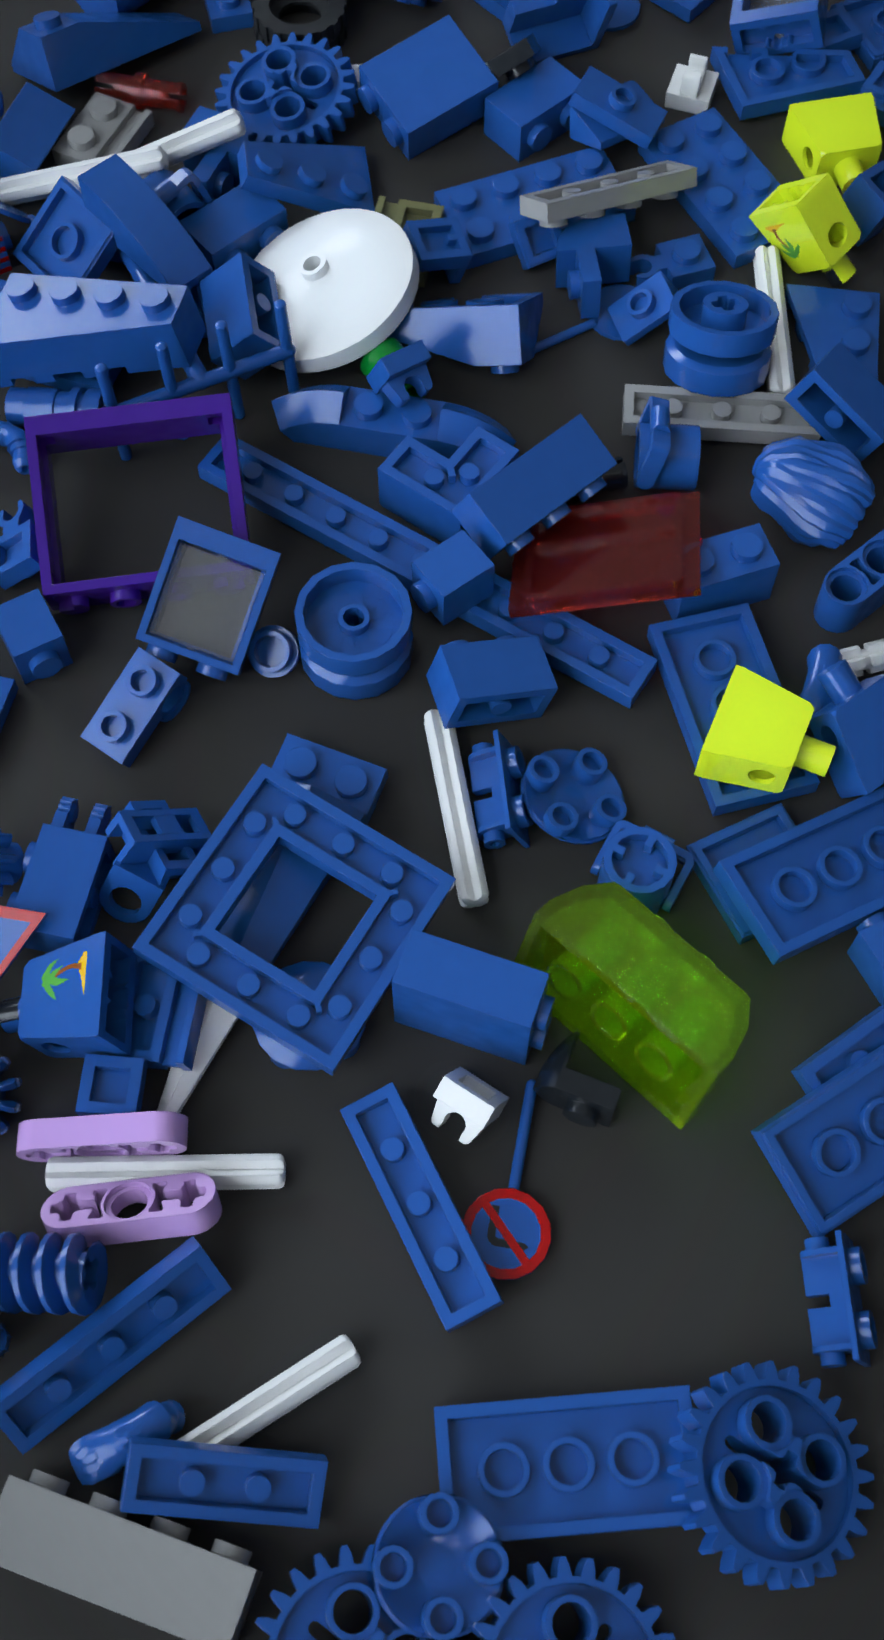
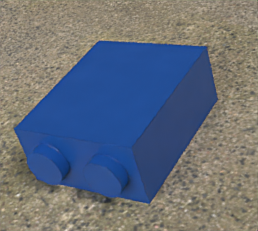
(426, 87)
(471, 997)

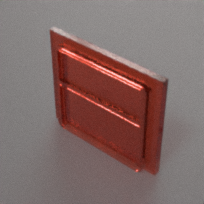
(611, 556)

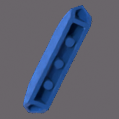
(373, 425)

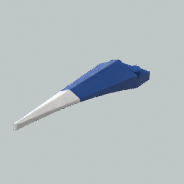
(283, 888)

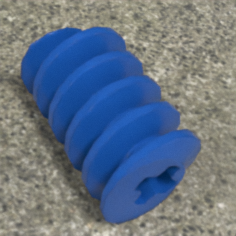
(51, 1274)

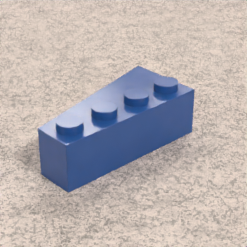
(77, 322)

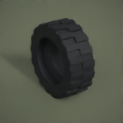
(331, 25)

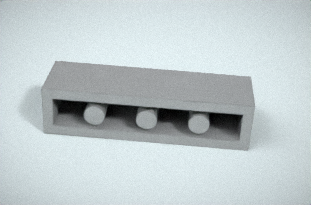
(122, 1564)

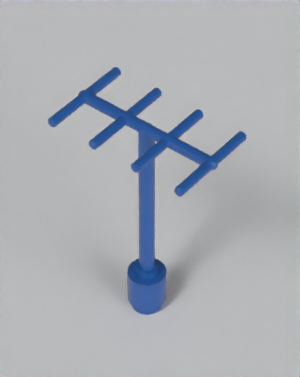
(197, 375)

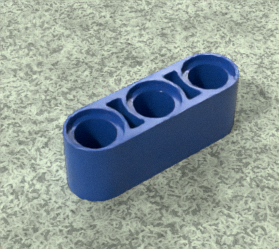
(857, 584)

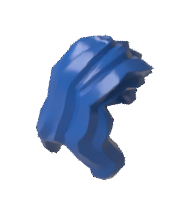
(812, 490)

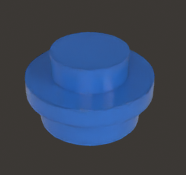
(274, 651)

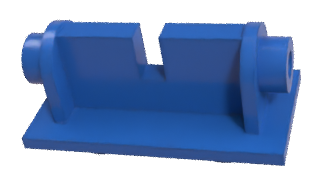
(499, 771)
(844, 1325)

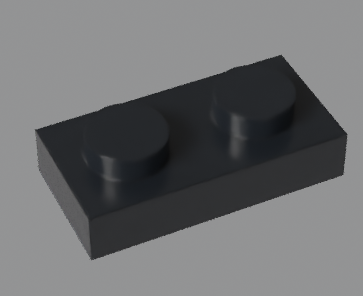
(515, 59)

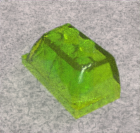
(638, 995)

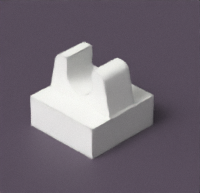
(692, 86)
(471, 1099)

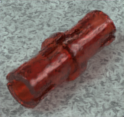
(142, 90)

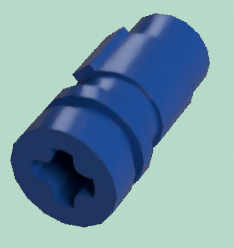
(36, 401)

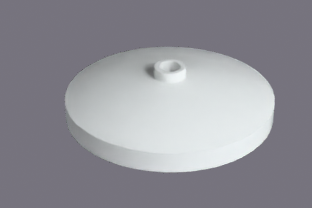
(343, 284)

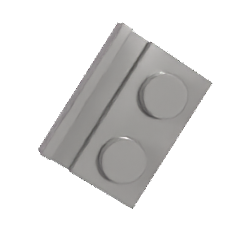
(103, 129)

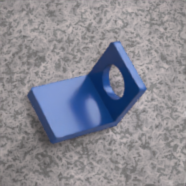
(643, 308)

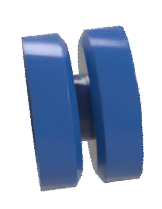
(720, 338)
(354, 630)

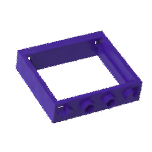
(110, 428)

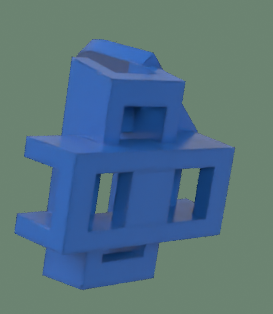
(156, 849)

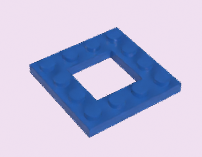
(312, 1023)

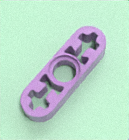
(103, 1135)
(81, 1208)

